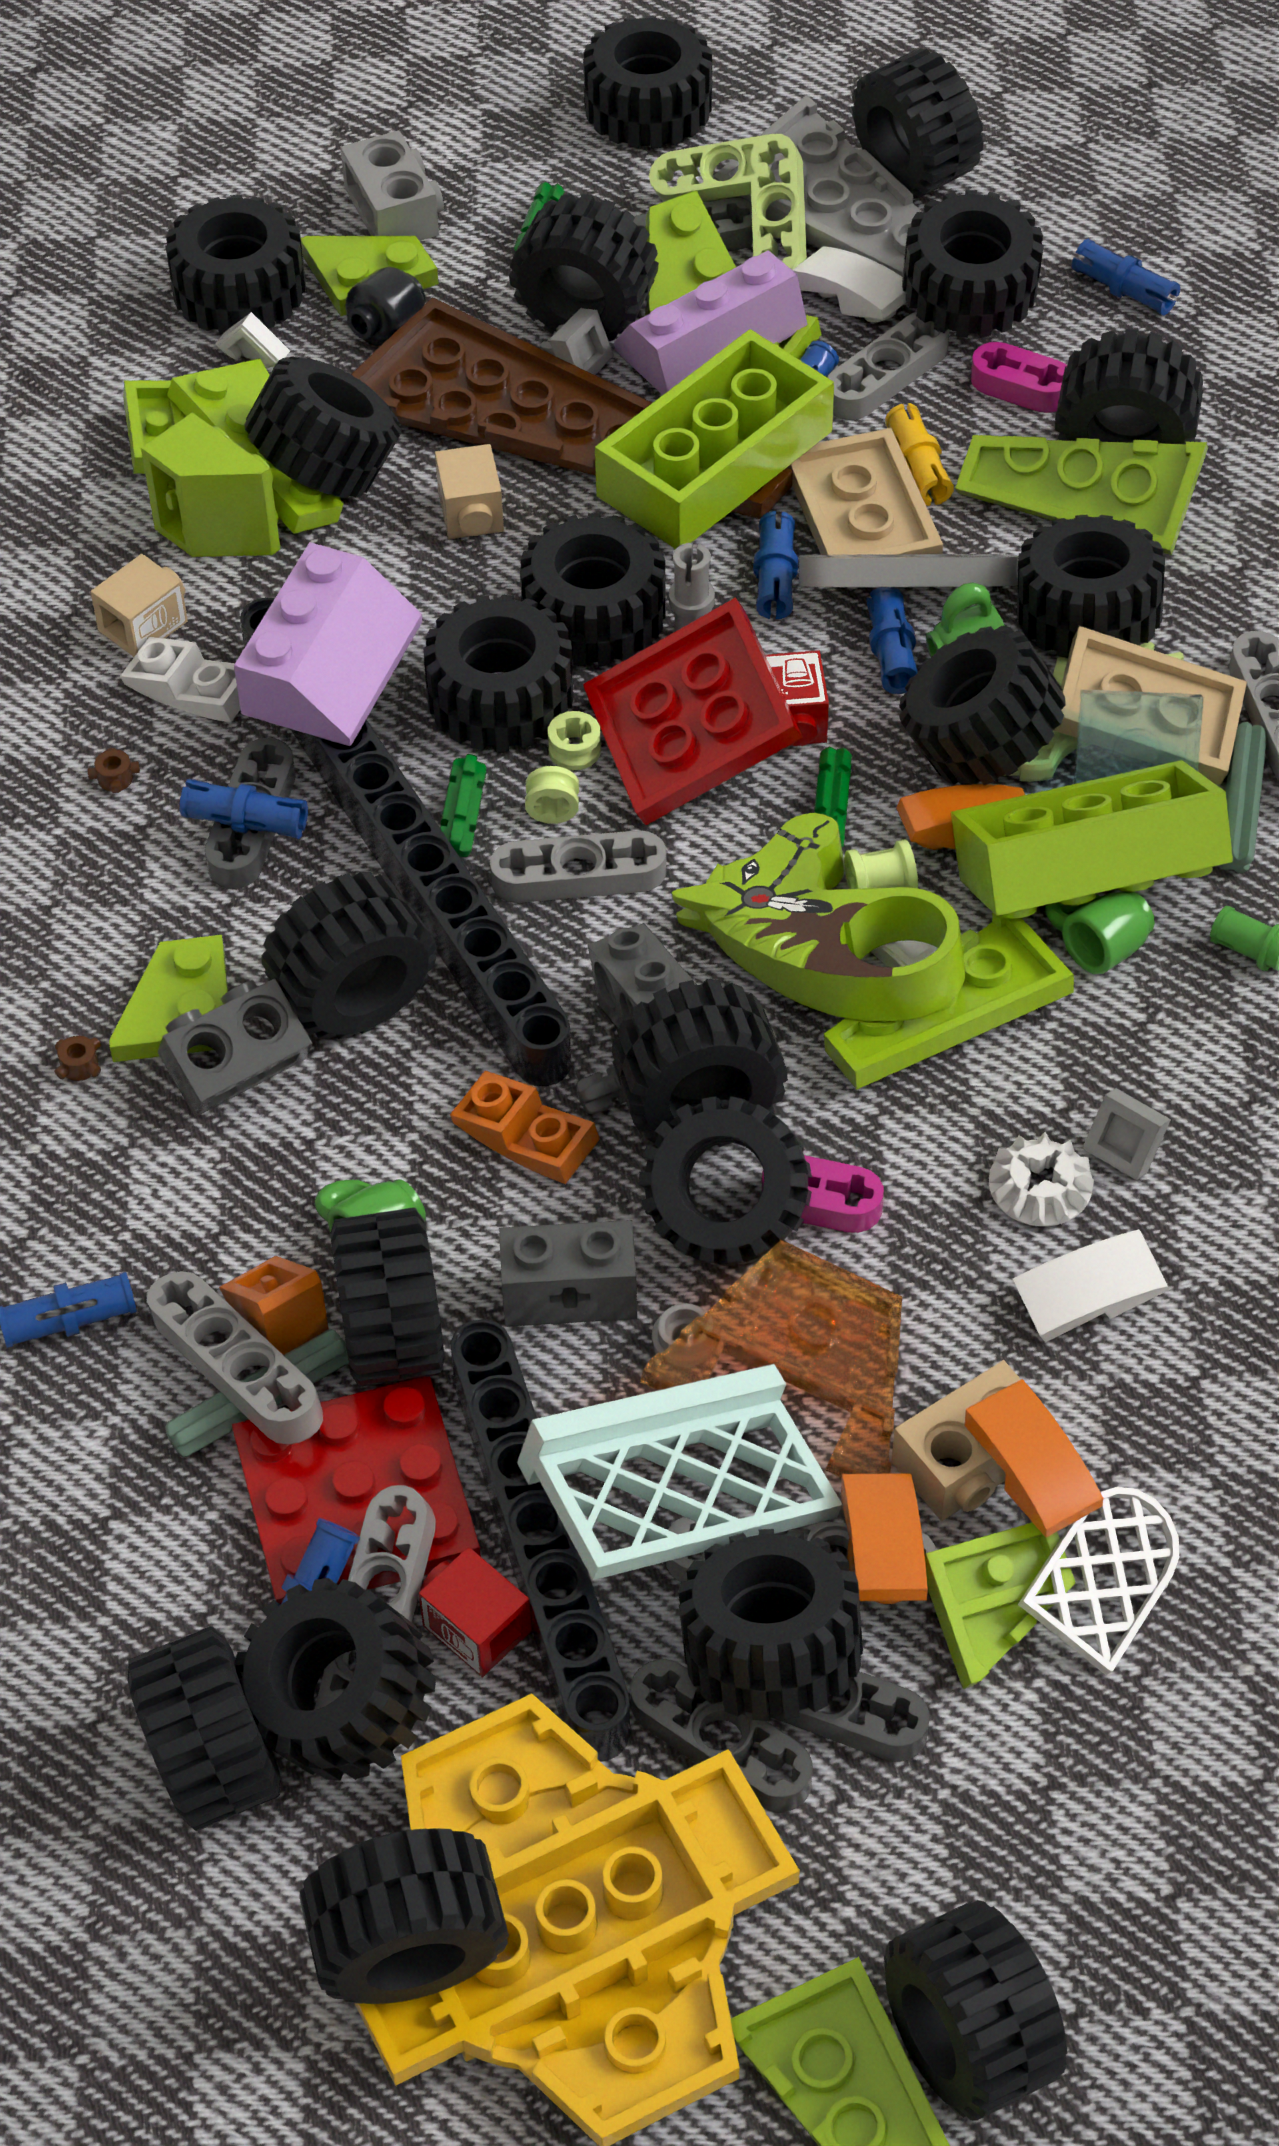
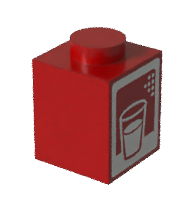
(805, 691)
(474, 1610)

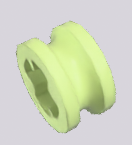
(574, 755)
(552, 794)

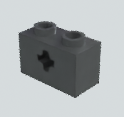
(568, 1273)

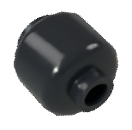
(383, 304)

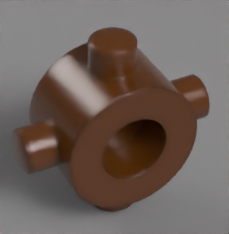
(113, 770)
(77, 1058)

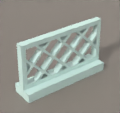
(658, 1429)

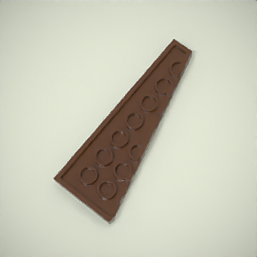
(494, 389)

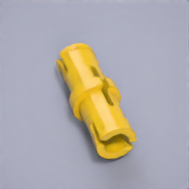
(920, 453)

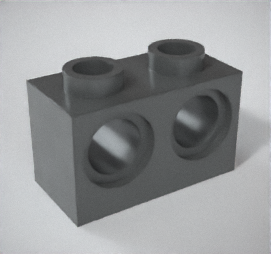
(630, 969)
(242, 1058)

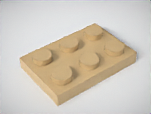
(863, 497)
(1118, 665)

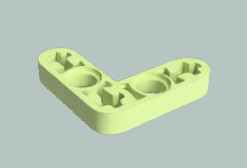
(751, 178)

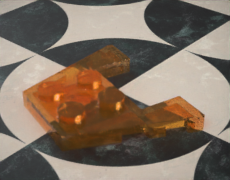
(822, 1334)

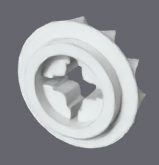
(1048, 1202)

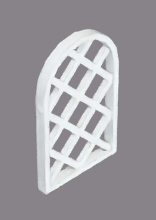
(1131, 1624)

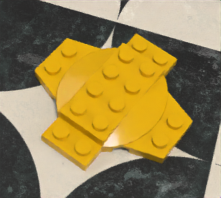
(611, 1916)

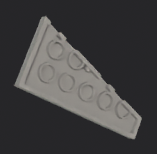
(847, 192)

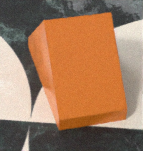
(280, 1302)

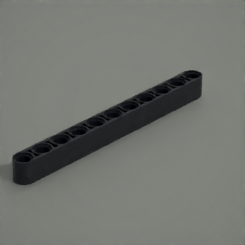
(443, 894)

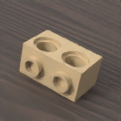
(941, 1434)

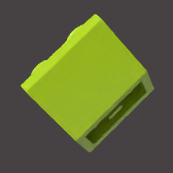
(210, 492)

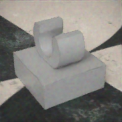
(581, 342)
(1126, 1133)

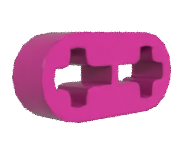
(1019, 376)
(832, 1186)

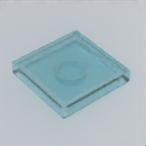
(1135, 731)

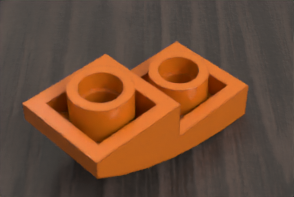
(928, 812)
(517, 1126)
(1037, 1456)
(884, 1537)

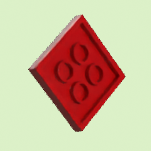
(691, 711)
(361, 1448)

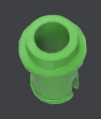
(1247, 937)

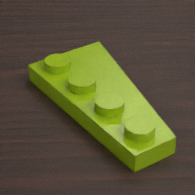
(224, 400)
(1087, 476)
(1005, 978)
(839, 2063)

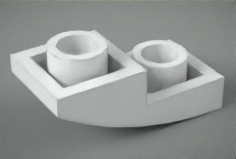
(858, 282)
(181, 678)
(1090, 1282)

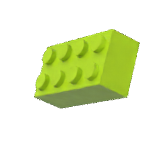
(714, 439)
(1092, 838)

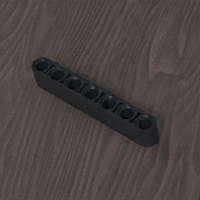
(542, 1562)

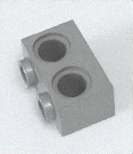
(391, 187)

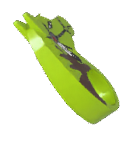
(809, 941)

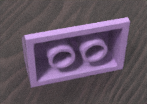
(697, 326)
(325, 646)

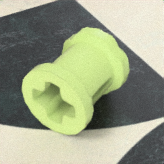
(881, 868)

